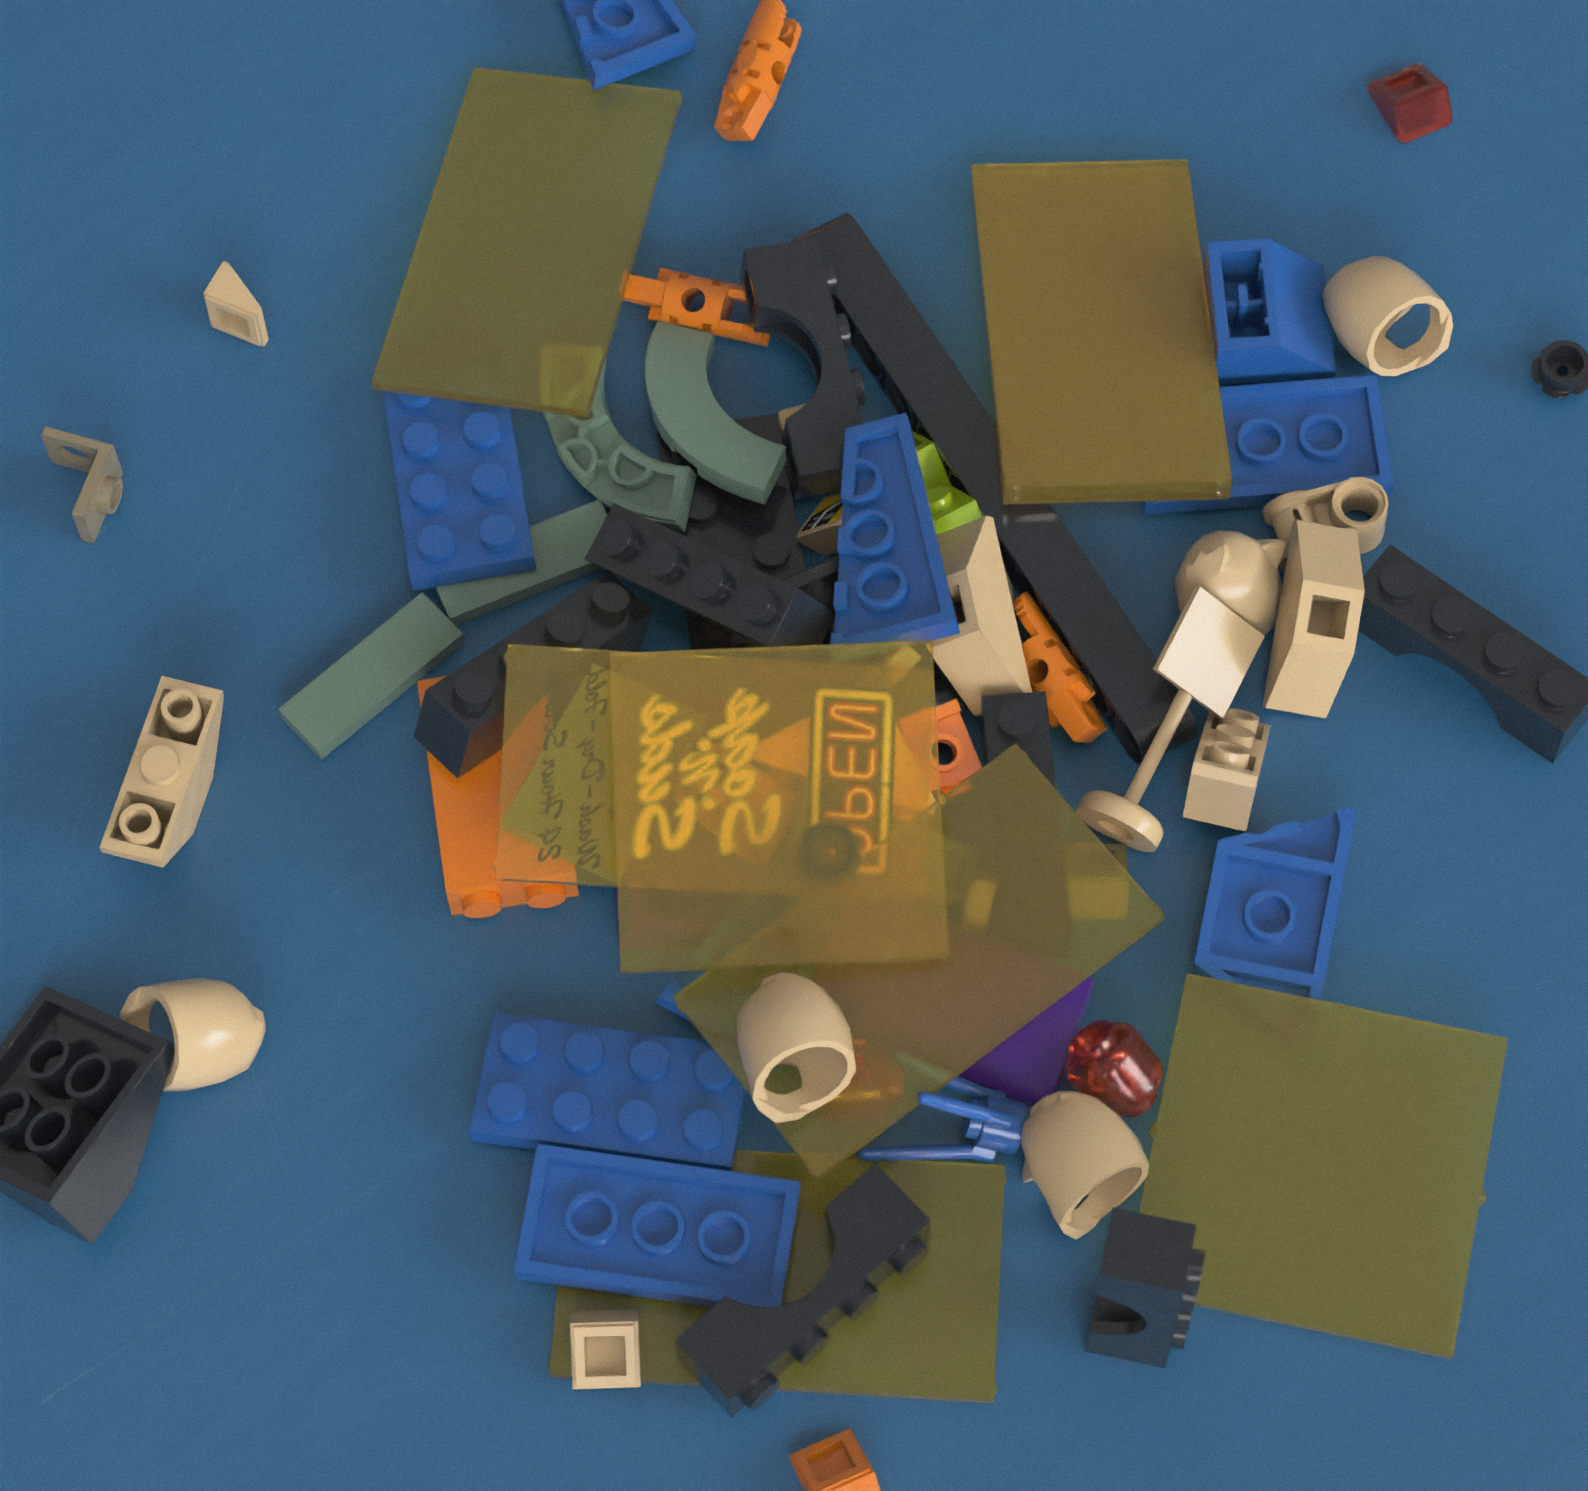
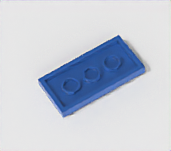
(1296, 440)
(458, 490)
(606, 1093)
(656, 1229)

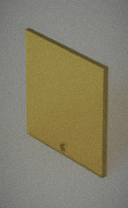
(777, 807)
(1326, 1161)

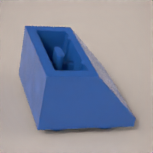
(1267, 313)

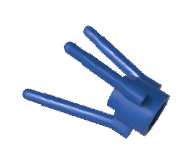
(987, 1120)

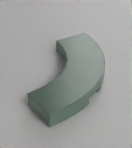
(696, 423)
(618, 471)

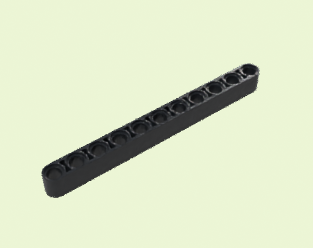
(1031, 537)

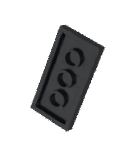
(741, 529)

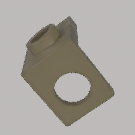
(103, 483)

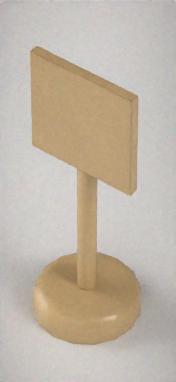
(1207, 664)

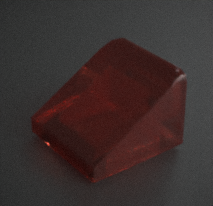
(1412, 102)

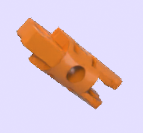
(757, 72)
(672, 298)
(1057, 673)

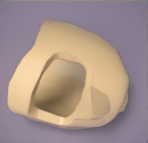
(1368, 299)
(1237, 573)
(211, 1026)
(800, 1026)
(1079, 1149)

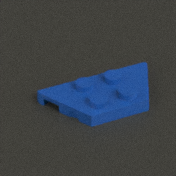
(1276, 905)

